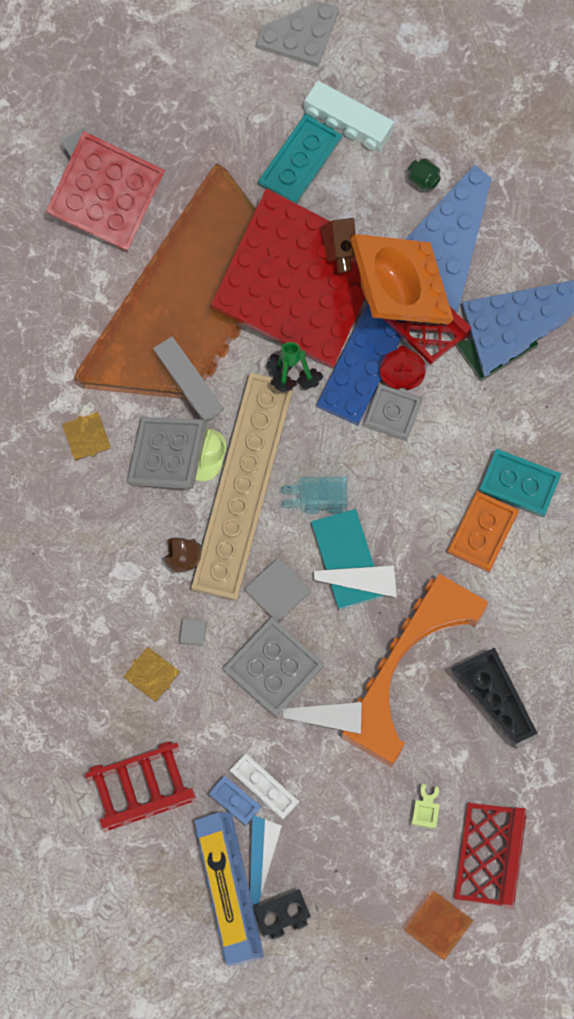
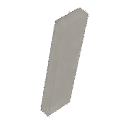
(188, 379)

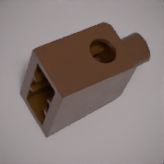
(337, 242)

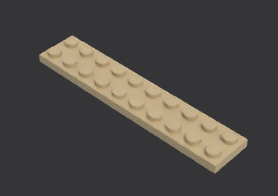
(242, 489)

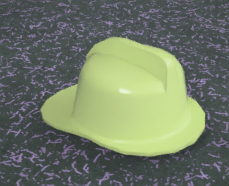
(211, 455)

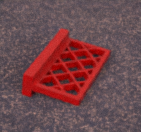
(457, 328)
(512, 852)

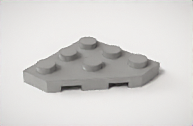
(300, 34)

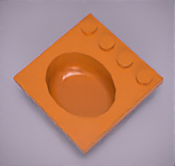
(401, 279)

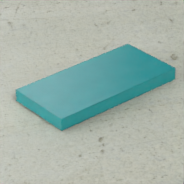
(300, 159)
(344, 547)

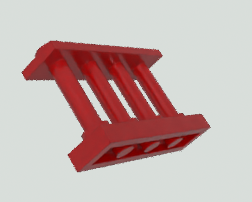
(158, 803)

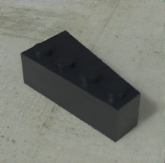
(494, 691)

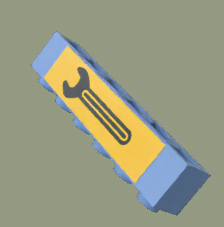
(229, 889)

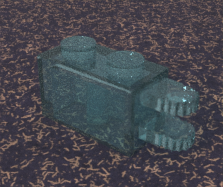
(318, 495)

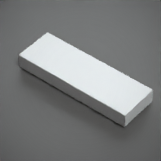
(264, 786)

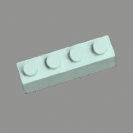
(348, 116)

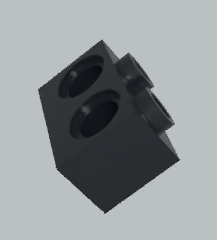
(279, 908)

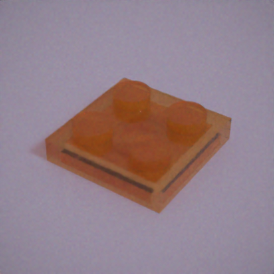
(438, 925)

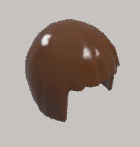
(182, 554)

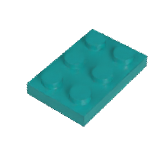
(520, 482)

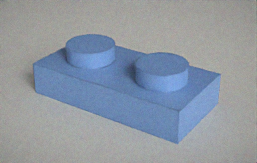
(235, 800)

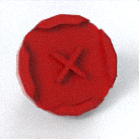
(402, 369)

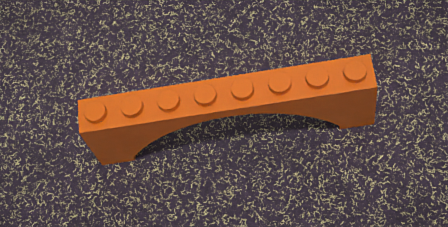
(443, 607)

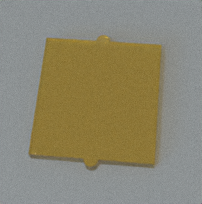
(86, 436)
(151, 674)

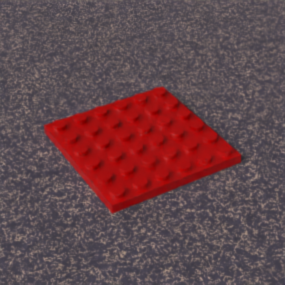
(286, 284)

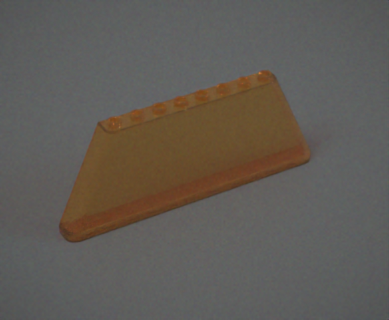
(175, 298)

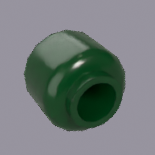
(424, 174)

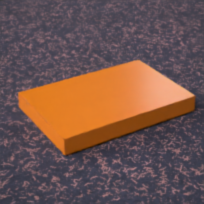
(483, 531)

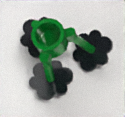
(288, 358)

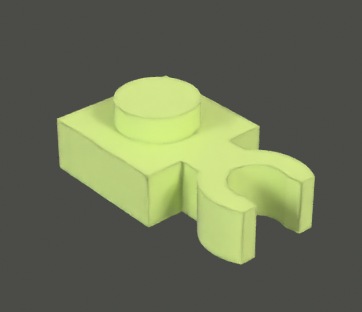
(426, 811)

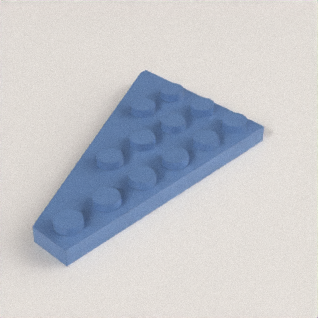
(454, 230)
(513, 320)

